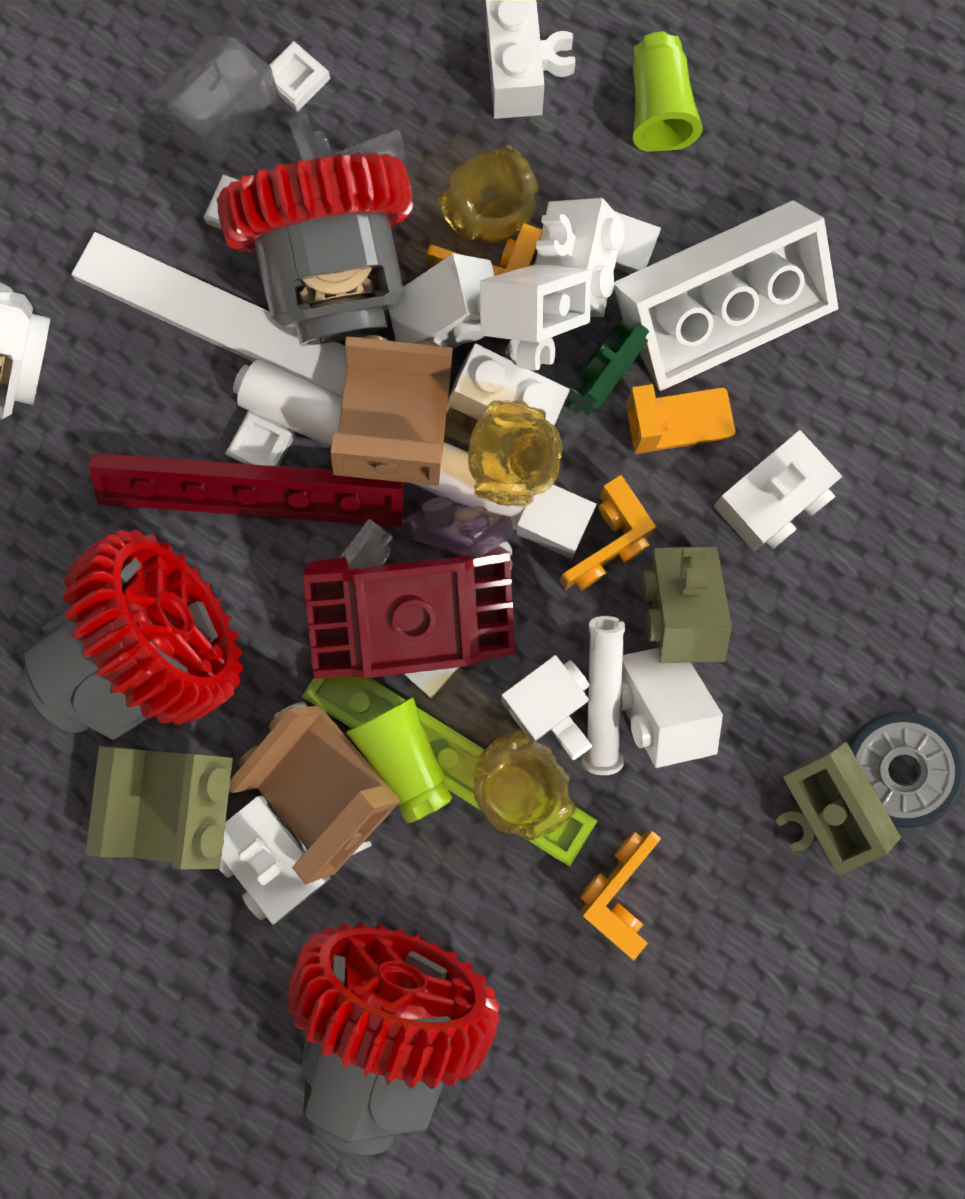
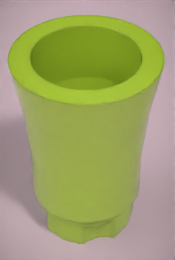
(663, 95)
(404, 759)

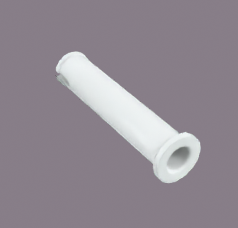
(604, 696)

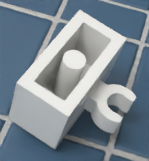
(520, 57)
(585, 237)
(442, 303)
(534, 307)
(492, 377)
(778, 490)
(547, 700)
(668, 709)
(261, 856)

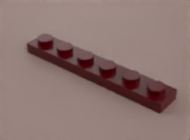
(244, 490)

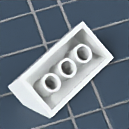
(730, 293)

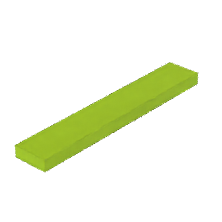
(359, 699)

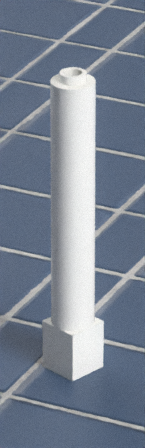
(552, 520)

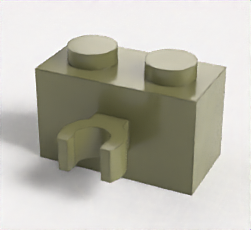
(688, 605)
(839, 810)

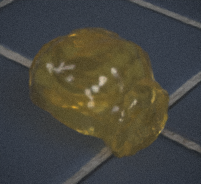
(490, 196)
(513, 453)
(522, 787)

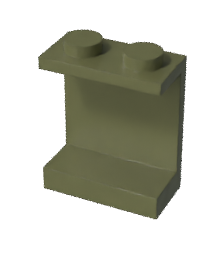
(159, 807)

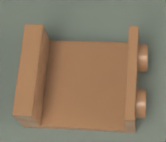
(393, 410)
(317, 788)

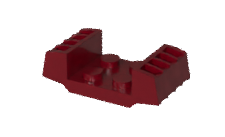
(408, 615)

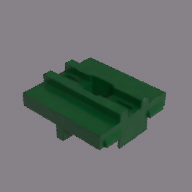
(607, 367)

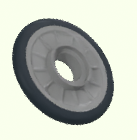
(939, 761)

